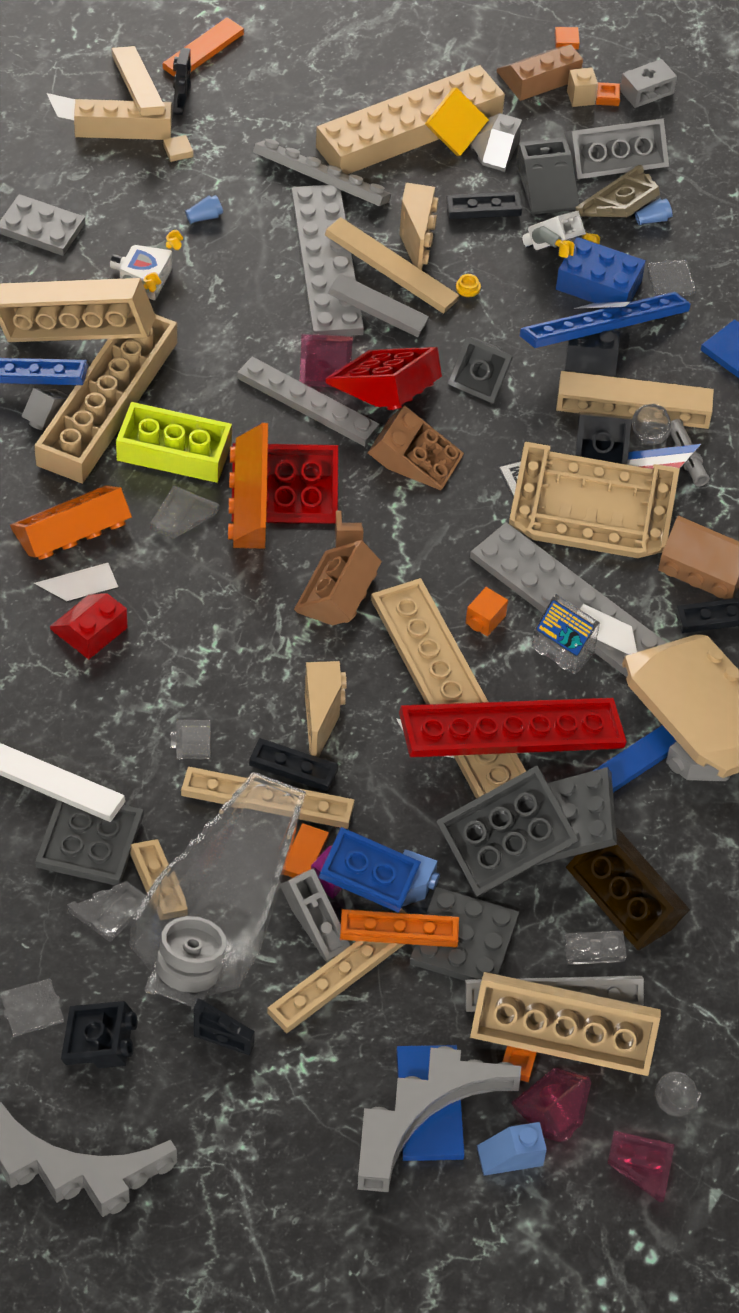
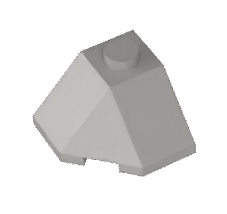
(497, 141)

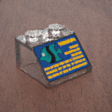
(566, 635)

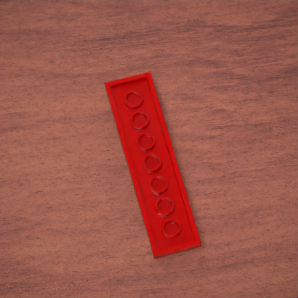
(511, 727)

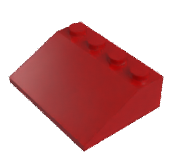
(388, 375)
(301, 483)

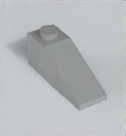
(315, 913)

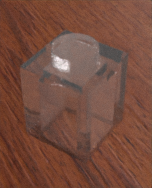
(191, 739)

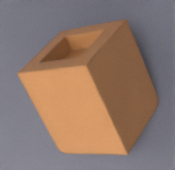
(347, 532)

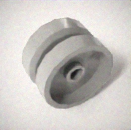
(191, 954)

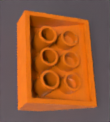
(250, 489)

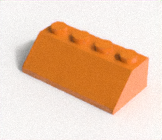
(72, 521)

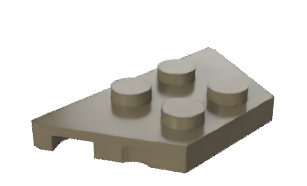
(621, 196)

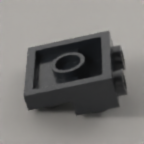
(99, 1034)

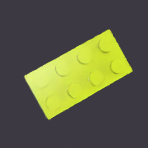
(174, 442)

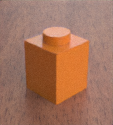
(486, 611)

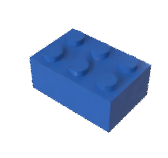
(600, 273)

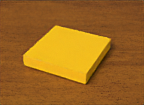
(456, 121)

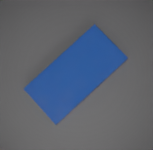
(442, 1132)

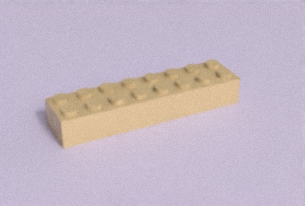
(400, 122)
(99, 406)

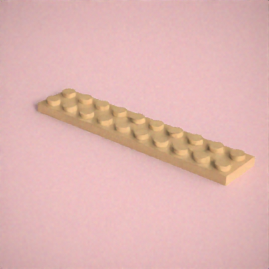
(440, 671)

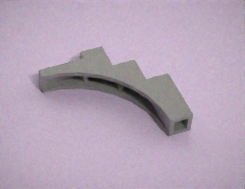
(416, 1100)
(66, 1172)

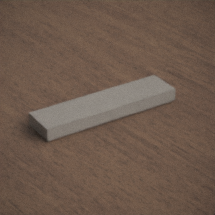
(378, 305)

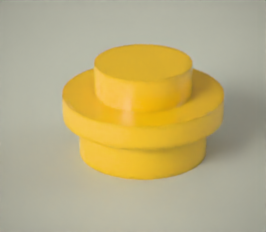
(468, 285)

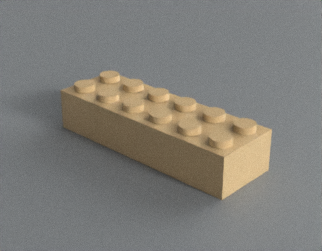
(75, 310)
(565, 1023)

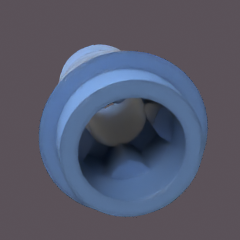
(206, 209)
(654, 212)

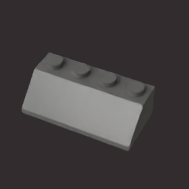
(618, 148)

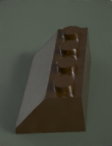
(629, 891)

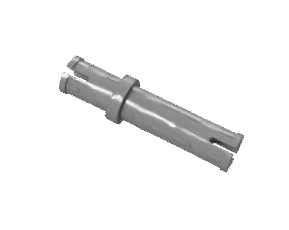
(695, 461)

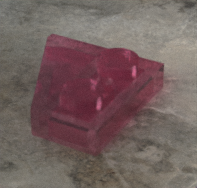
(642, 1162)

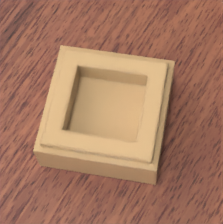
(178, 148)

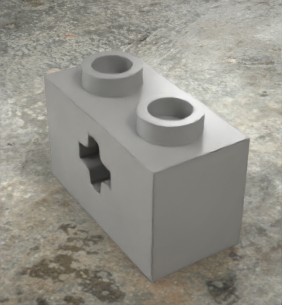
(648, 83)

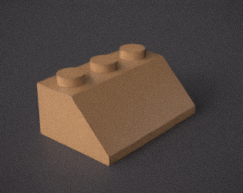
(541, 71)
(702, 558)
(339, 583)

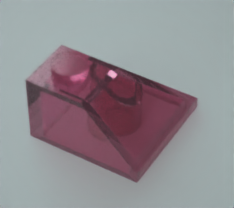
(323, 356)
(556, 1103)

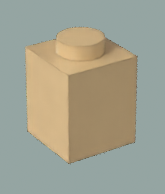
(582, 87)

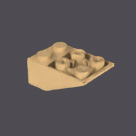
(417, 221)

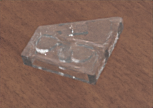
(182, 512)
(109, 910)

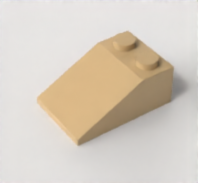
(323, 696)

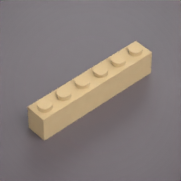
(624, 396)

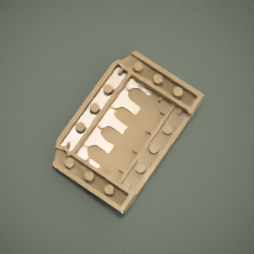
(593, 502)
(693, 696)

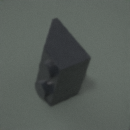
(593, 354)
(603, 437)

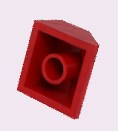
(92, 623)

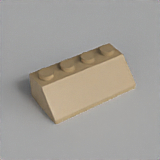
(119, 120)

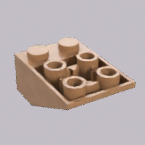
(415, 450)

